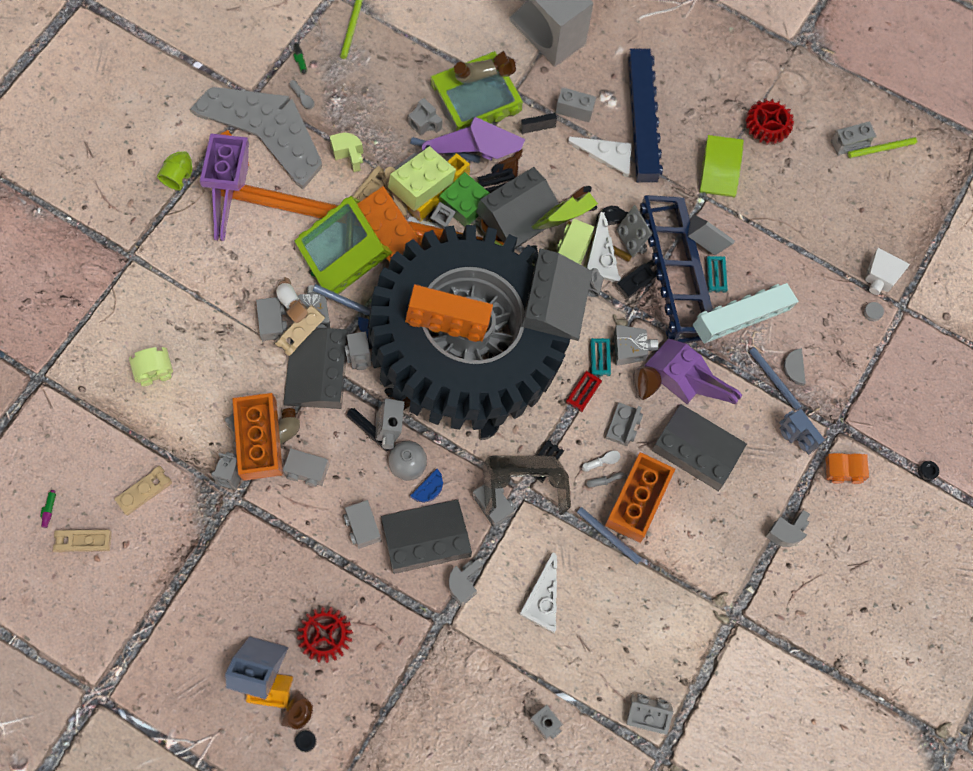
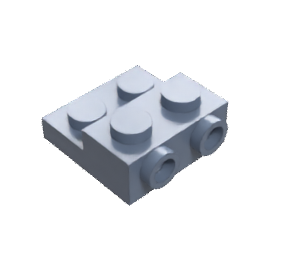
(799, 427)

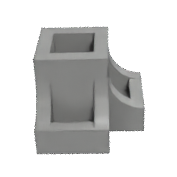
(425, 118)

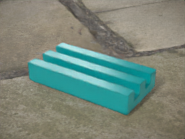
(717, 288)
(600, 372)

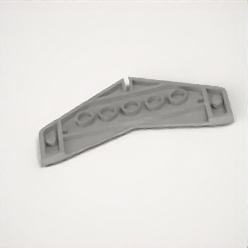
(263, 116)

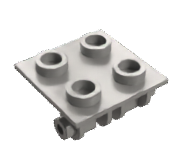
(634, 232)

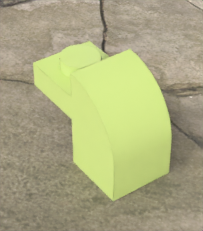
(345, 146)

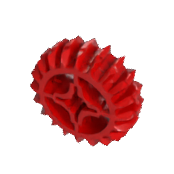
(771, 128)
(313, 621)

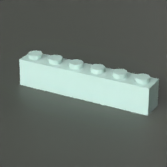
(745, 312)

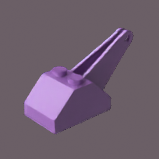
(480, 137)
(225, 169)
(687, 374)

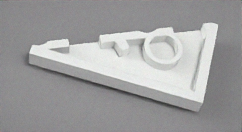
(611, 153)
(602, 252)
(542, 601)

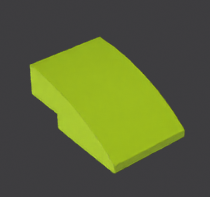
(721, 166)
(566, 211)

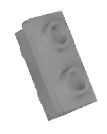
(623, 424)
(650, 714)

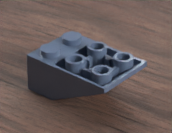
(255, 667)

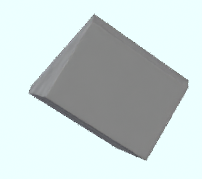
(708, 235)

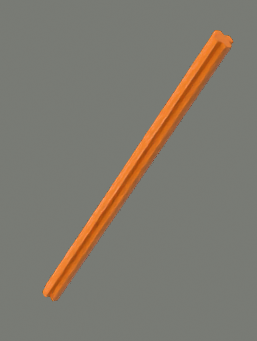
(308, 206)

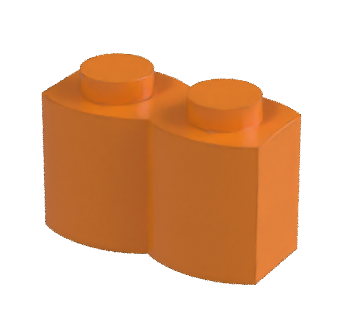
(847, 467)

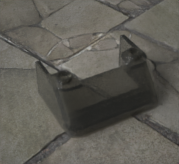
(499, 469)

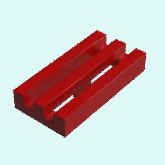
(576, 403)

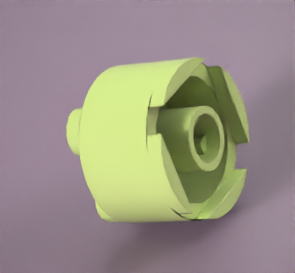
(151, 366)

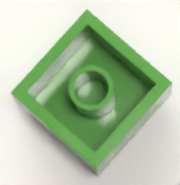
(464, 198)

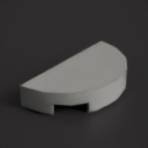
(795, 367)

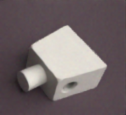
(884, 271)

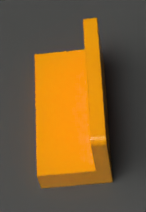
(278, 694)

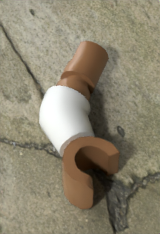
(288, 297)

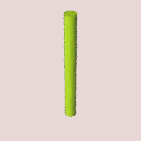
(350, 31)
(882, 147)

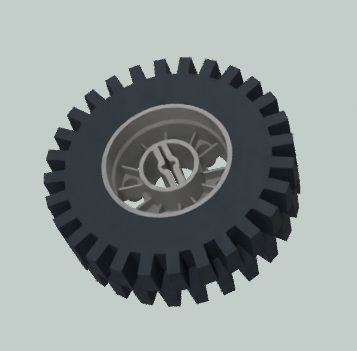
(423, 365)

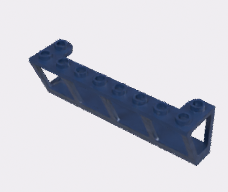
(694, 263)

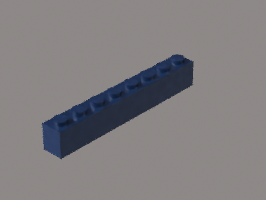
(644, 116)

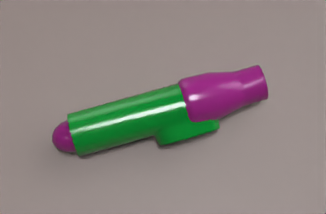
(46, 512)

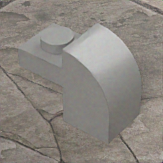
(789, 534)
(459, 582)

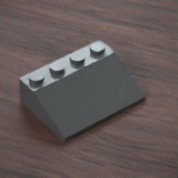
(518, 206)
(557, 295)
(317, 370)
(699, 447)
(426, 536)

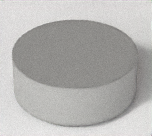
(873, 311)

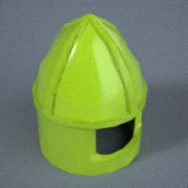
(175, 169)

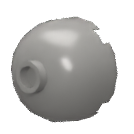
(407, 460)

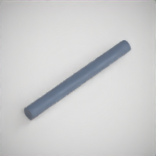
(467, 156)
(340, 299)
(775, 379)
(609, 535)

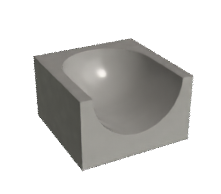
(554, 26)

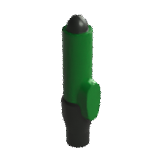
(298, 55)

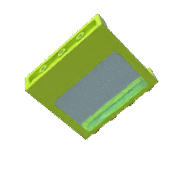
(486, 99)
(341, 246)

